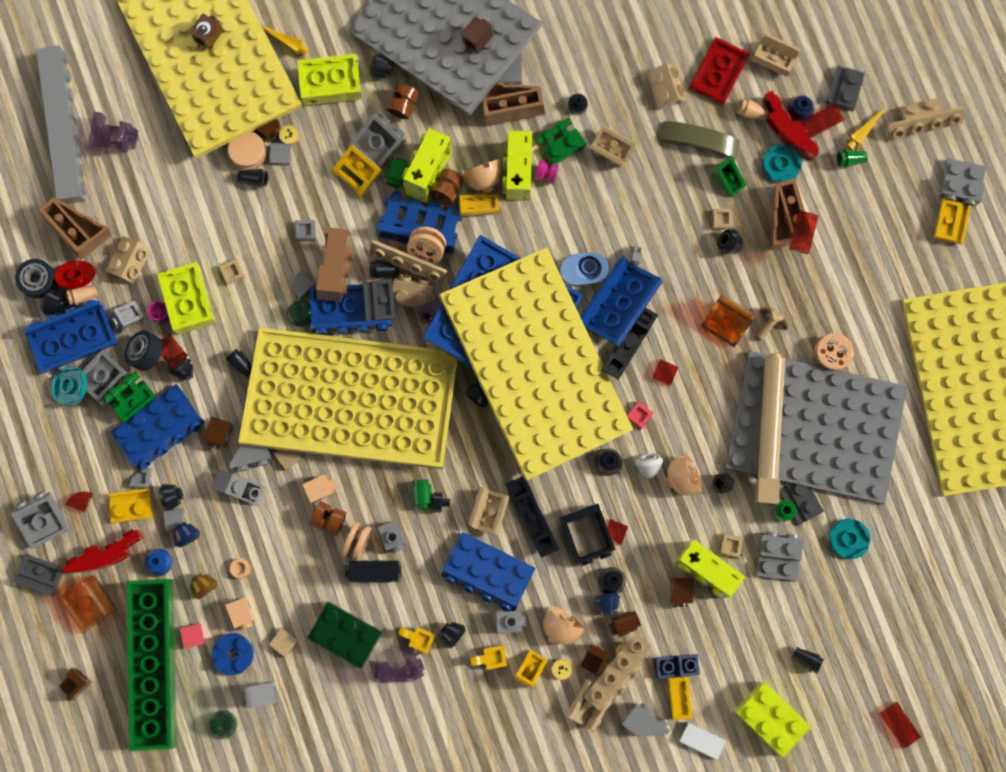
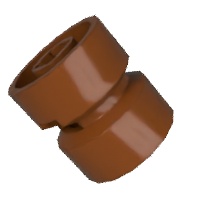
(402, 103)
(446, 186)
(334, 522)

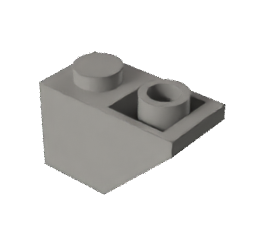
(250, 456)
(237, 487)
(260, 695)
(642, 723)

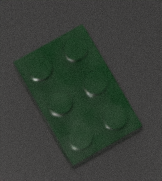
(345, 635)

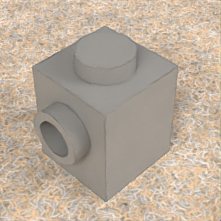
(392, 536)
(510, 622)

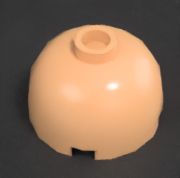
(484, 176)
(683, 476)
(562, 628)

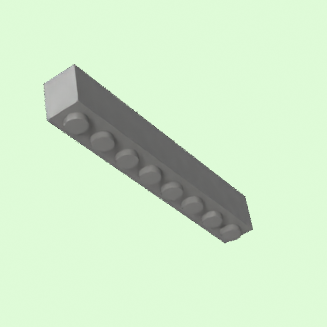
(61, 125)

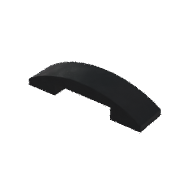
(624, 353)
(532, 517)

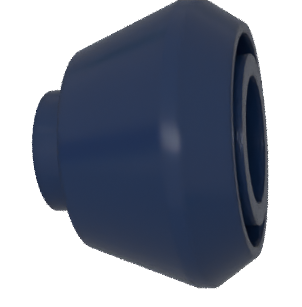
(800, 107)
(185, 534)
(607, 603)

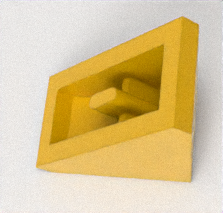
(531, 669)

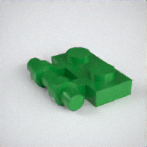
(563, 147)
(133, 400)

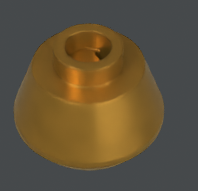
(202, 585)

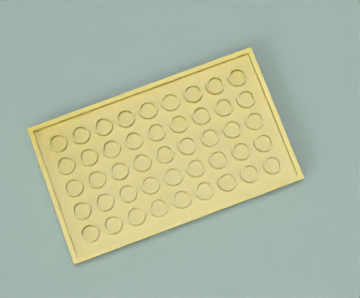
(215, 90)
(535, 363)
(962, 383)
(349, 398)

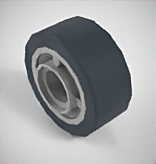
(26, 273)
(143, 350)

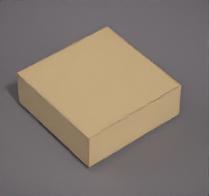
(722, 219)
(231, 272)
(287, 458)
(731, 545)
(283, 642)

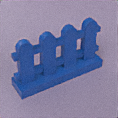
(400, 230)

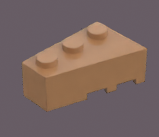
(73, 228)

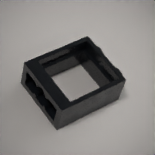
(580, 514)
(373, 571)

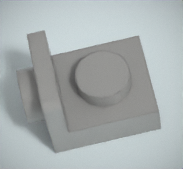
(126, 316)

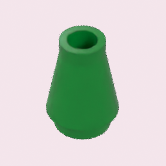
(848, 158)

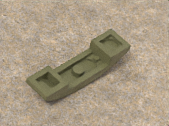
(699, 137)

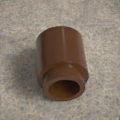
(625, 623)

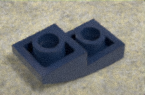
(676, 666)

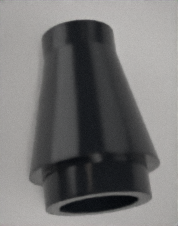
(255, 177)
(382, 269)
(239, 362)
(808, 659)

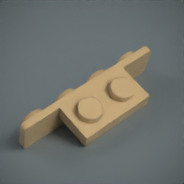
(922, 118)
(400, 258)
(619, 672)

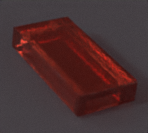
(823, 120)
(803, 232)
(172, 351)
(900, 725)

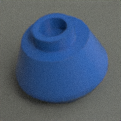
(162, 562)

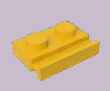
(952, 221)
(130, 505)

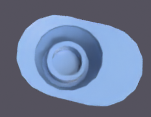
(584, 268)

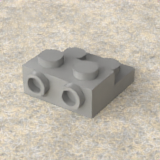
(379, 139)
(962, 182)
(102, 375)
(39, 519)
(779, 556)

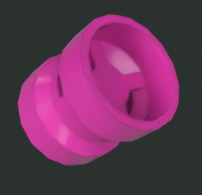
(546, 172)
(156, 312)

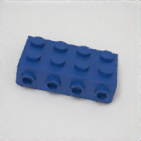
(620, 301)
(343, 315)
(70, 336)
(157, 427)
(487, 572)

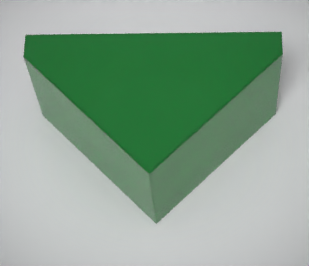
(729, 176)

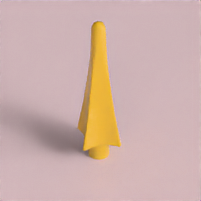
(294, 44)
(858, 137)

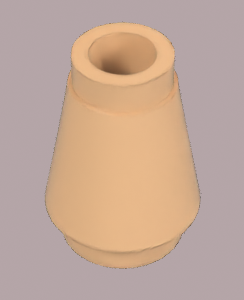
(752, 110)
(82, 294)

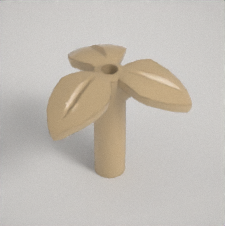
(775, 317)

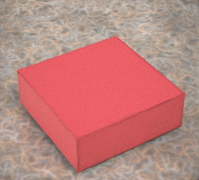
(639, 415)
(192, 636)

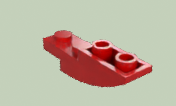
(793, 134)
(97, 558)

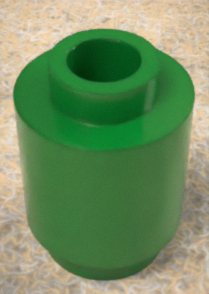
(395, 172)
(422, 494)
(780, 515)

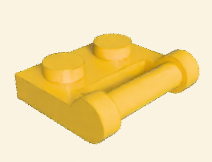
(359, 165)

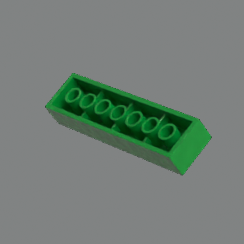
(151, 665)

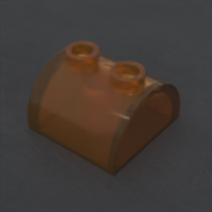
(728, 320)
(88, 603)

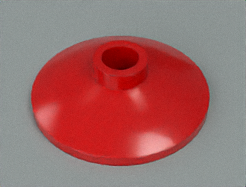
(74, 274)

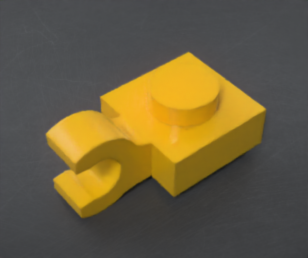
(419, 639)
(493, 658)

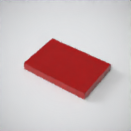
(719, 71)

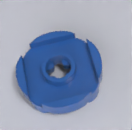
(223, 661)

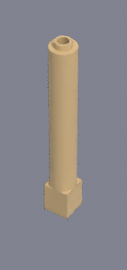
(770, 435)

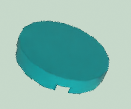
(781, 163)
(69, 386)
(849, 539)

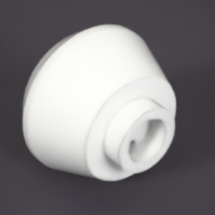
(649, 465)

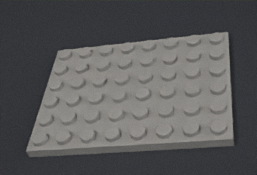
(428, 45)
(834, 428)

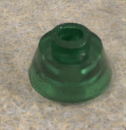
(299, 313)
(228, 726)

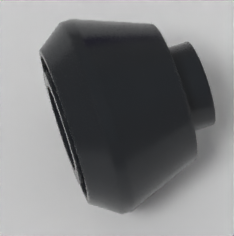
(380, 67)
(730, 242)
(53, 303)
(182, 370)
(612, 467)
(170, 496)
(607, 575)
(451, 634)

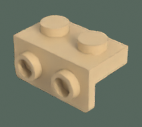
(776, 54)
(666, 85)
(612, 146)
(128, 259)
(412, 291)
(488, 511)
(584, 712)

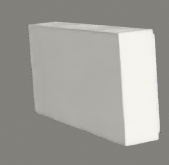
(702, 741)

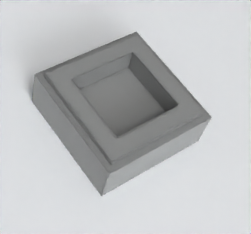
(280, 154)
(305, 230)

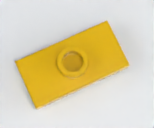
(478, 204)
(680, 698)

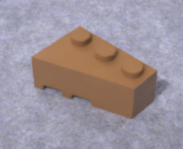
(512, 103)
(784, 209)
(334, 265)

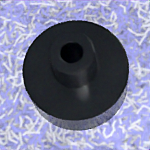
(577, 104)
(723, 483)
(439, 502)

